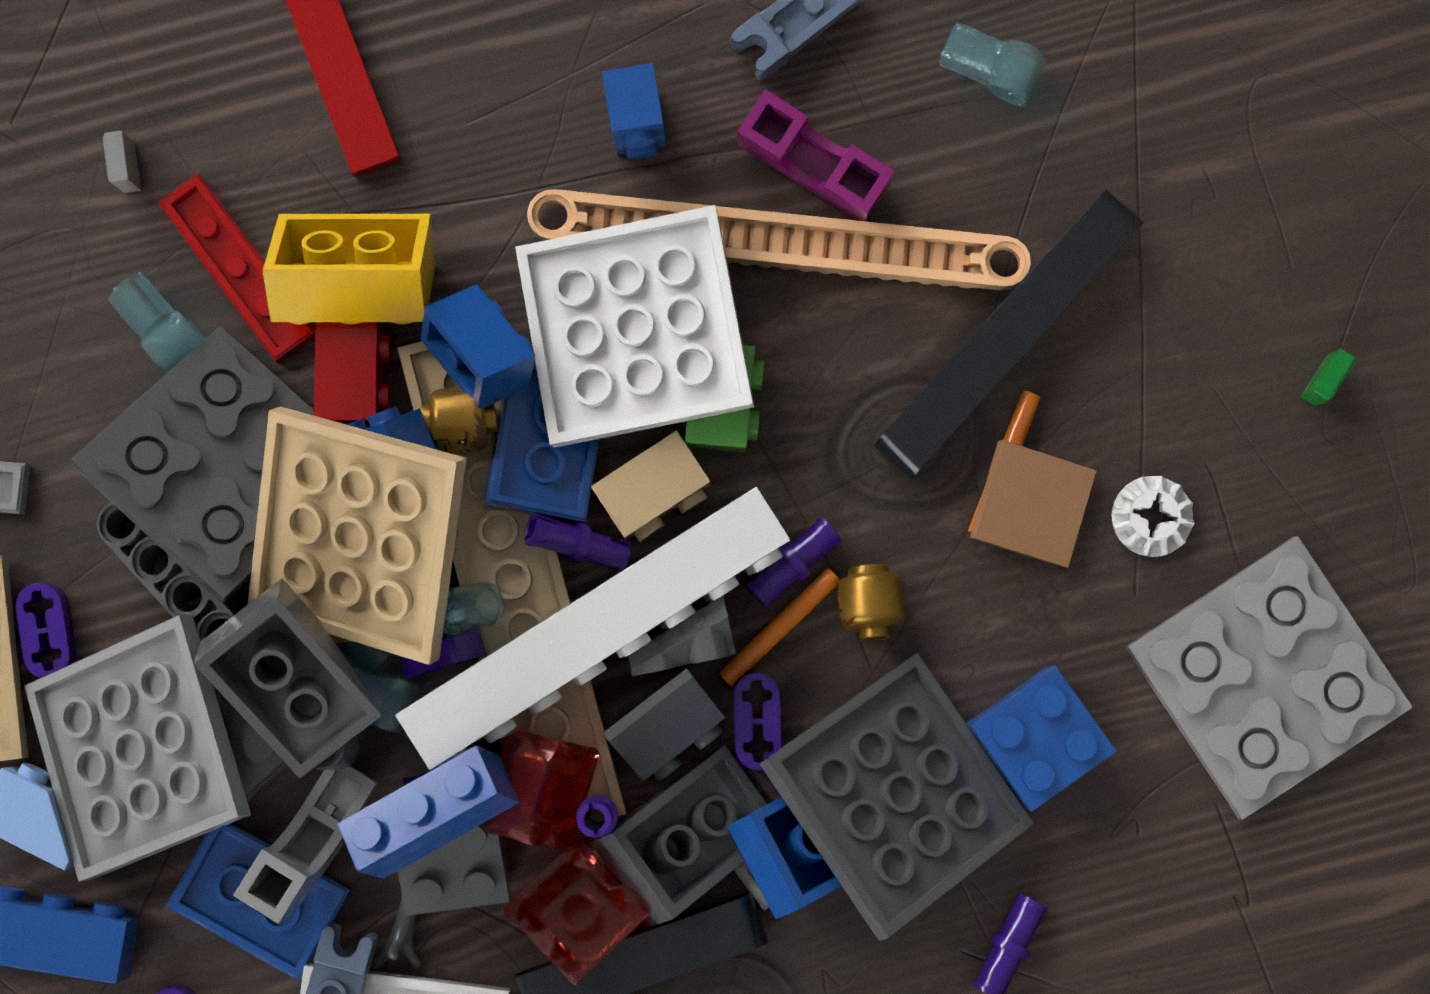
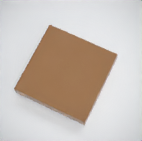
(1033, 503)

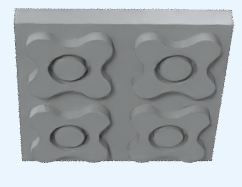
(1268, 677)
(136, 749)

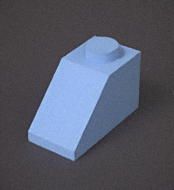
(31, 814)

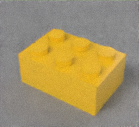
(350, 268)

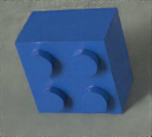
(1040, 737)
(782, 858)

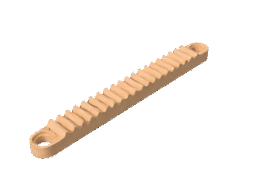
(810, 241)

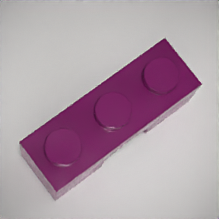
(791, 146)

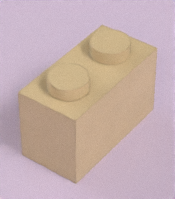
(653, 487)

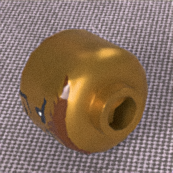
(457, 422)
(871, 602)

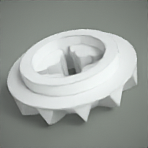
(1134, 530)

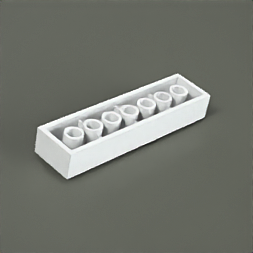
(594, 627)

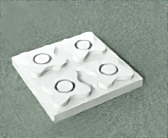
(634, 327)

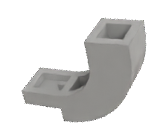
(303, 852)

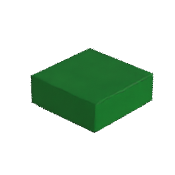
(1328, 377)

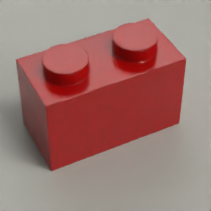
(351, 371)

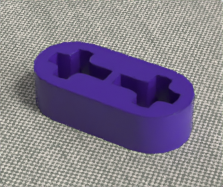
(34, 634)
(453, 652)
(744, 722)

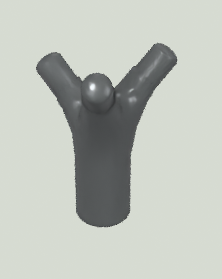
(399, 940)

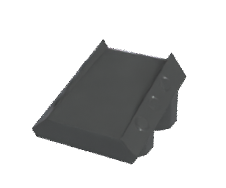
(695, 640)

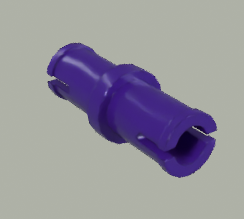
(577, 542)
(795, 562)
(584, 819)
(1010, 946)

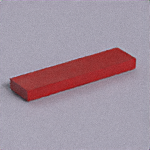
(344, 84)
(231, 263)

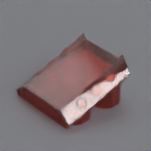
(550, 783)
(576, 911)

